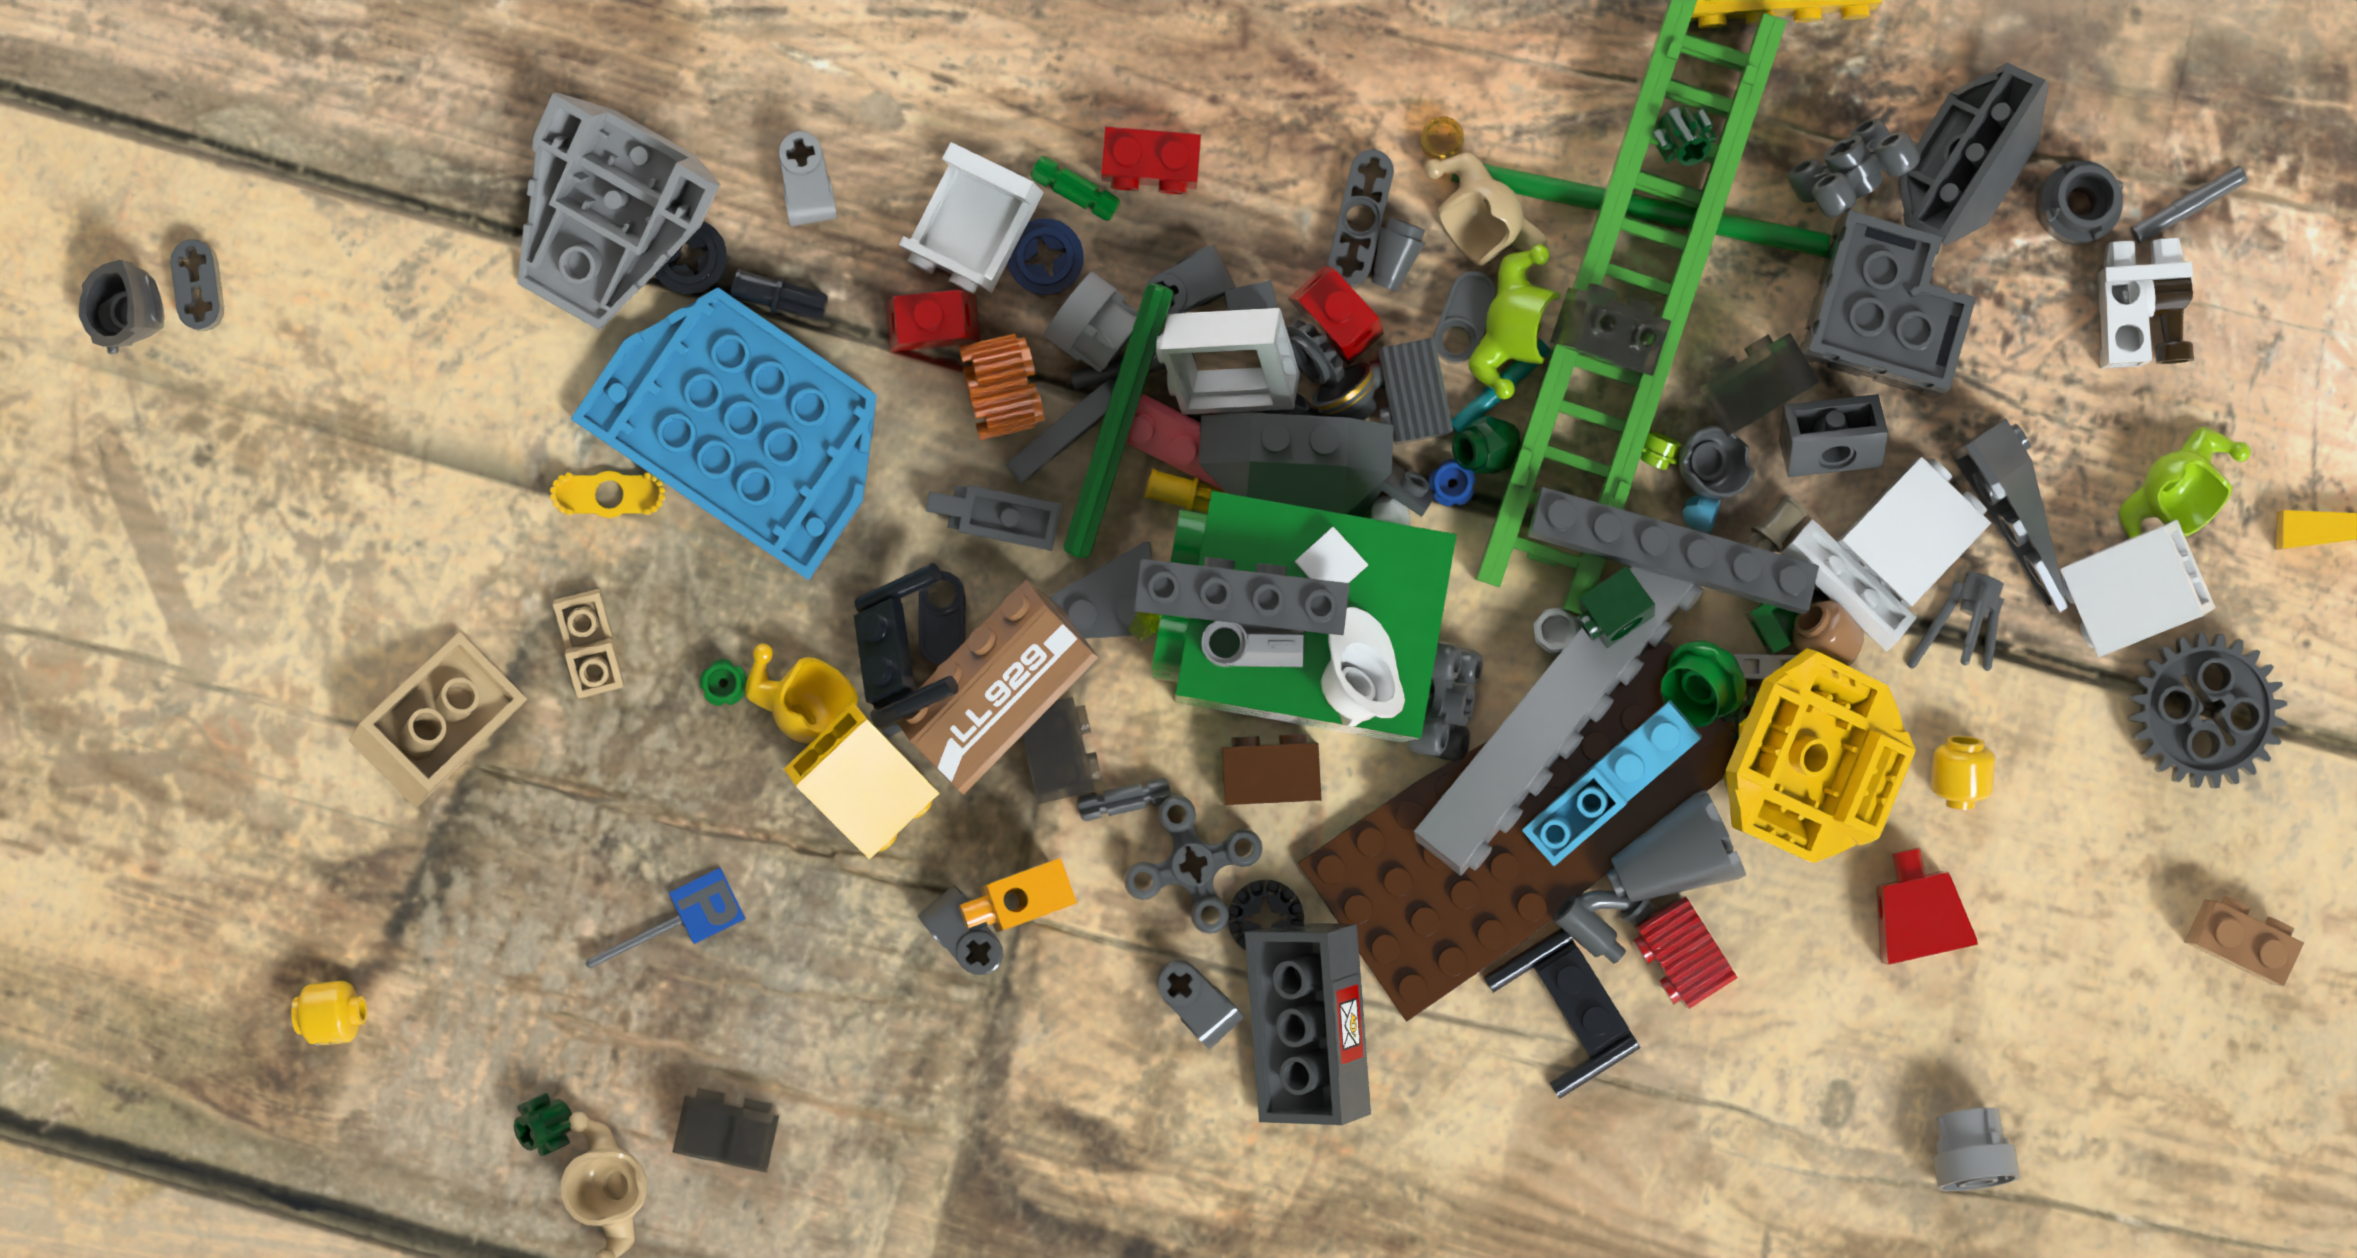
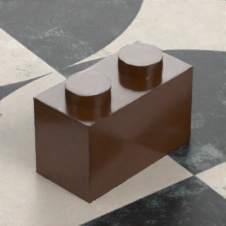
(1271, 771)

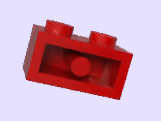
(1150, 159)

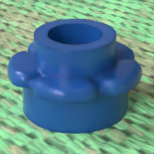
(1439, 483)

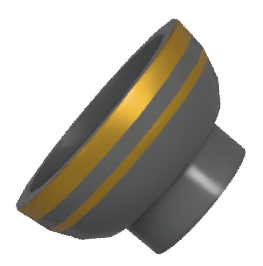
(1350, 396)

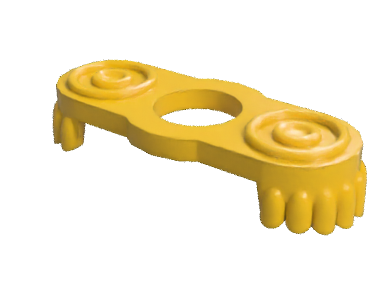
(578, 494)

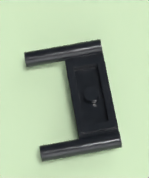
(886, 651)
(1580, 1001)

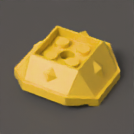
(1818, 759)

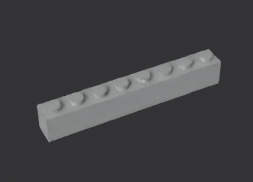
(1542, 729)

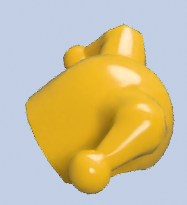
(805, 698)

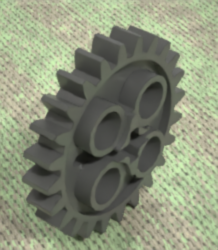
(2241, 684)

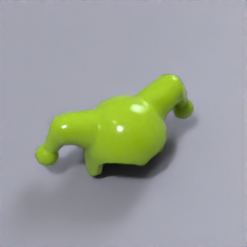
(1512, 321)
(2184, 485)

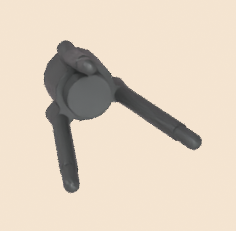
(1980, 600)

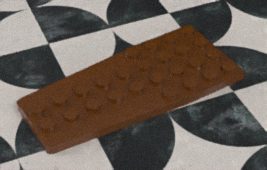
(1434, 929)

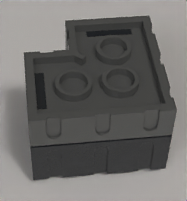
(1880, 310)

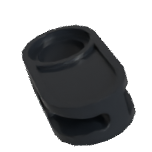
(941, 628)

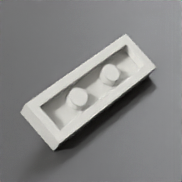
(1851, 585)

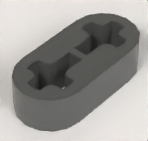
(186, 287)

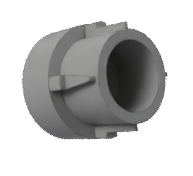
(1093, 323)
(1973, 1151)

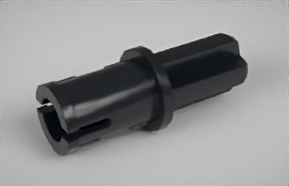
(779, 295)

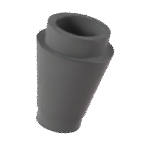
(1396, 252)

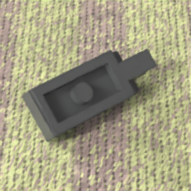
(998, 515)

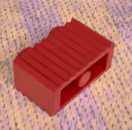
(1683, 952)

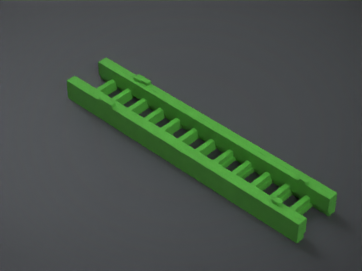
(1595, 265)

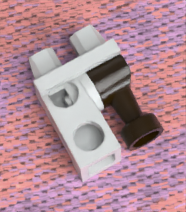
(2135, 293)

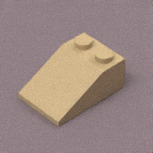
(436, 719)

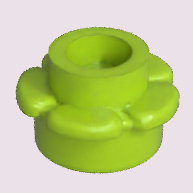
(1660, 450)

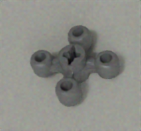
(1449, 703)
(1169, 871)

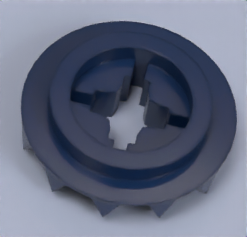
(1066, 267)

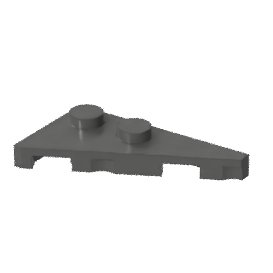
(1106, 598)

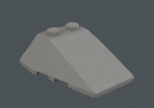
(605, 208)

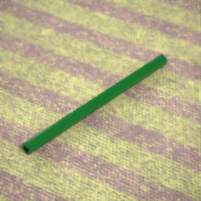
(1661, 211)

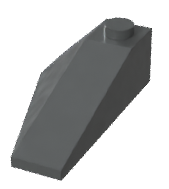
(2008, 487)

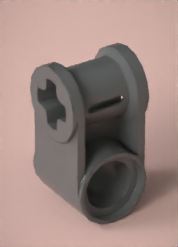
(1195, 280)
(947, 927)
(1201, 1009)

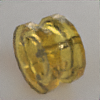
(1432, 128)

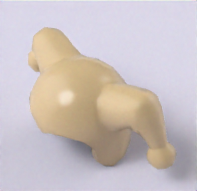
(1483, 213)
(604, 1186)

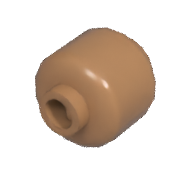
(1829, 631)

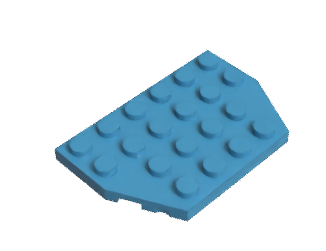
(740, 425)

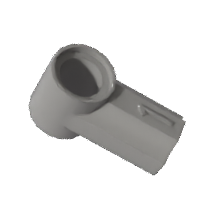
(1258, 646)

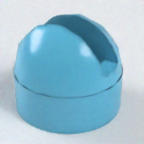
(1701, 513)

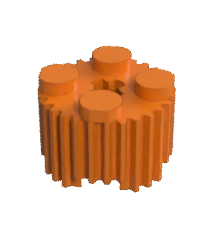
(1000, 386)

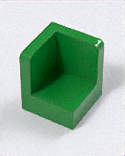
(1772, 626)

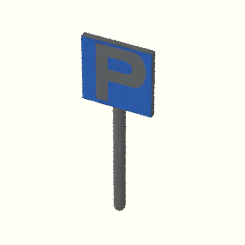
(703, 907)

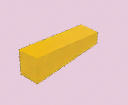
(2314, 528)

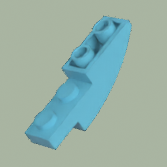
(1611, 782)

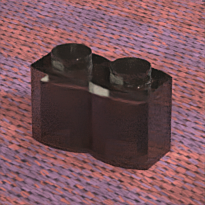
(726, 1130)

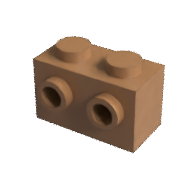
(2244, 942)

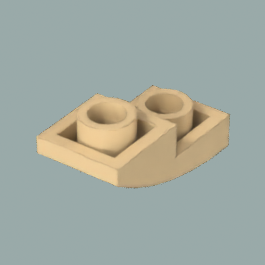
(588, 643)

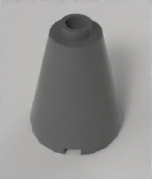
(1677, 854)

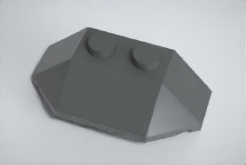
(1974, 152)
(1296, 457)

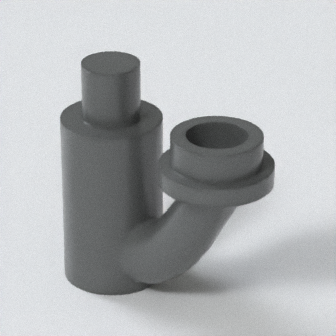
(1581, 922)

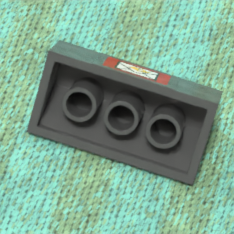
(1308, 1024)

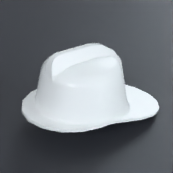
(1362, 671)

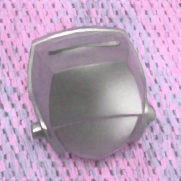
(120, 305)

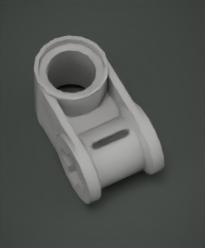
(806, 188)

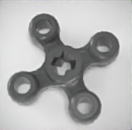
(1853, 167)

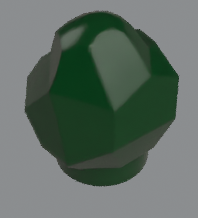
(1486, 445)

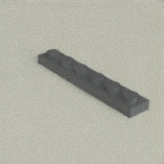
(1673, 551)

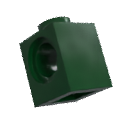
(1615, 608)

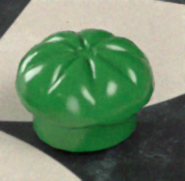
(1703, 682)

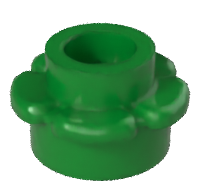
(710, 680)

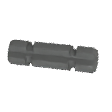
(1123, 799)

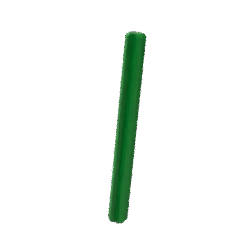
(1118, 420)

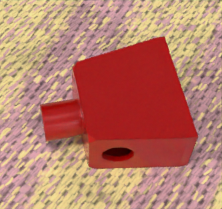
(1338, 313)
(932, 320)
(1920, 912)

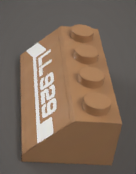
(1005, 682)

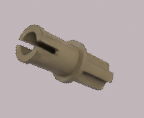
(1777, 525)

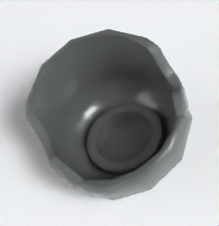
(1715, 464)

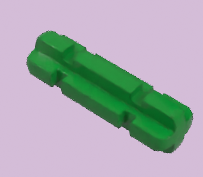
(1075, 188)

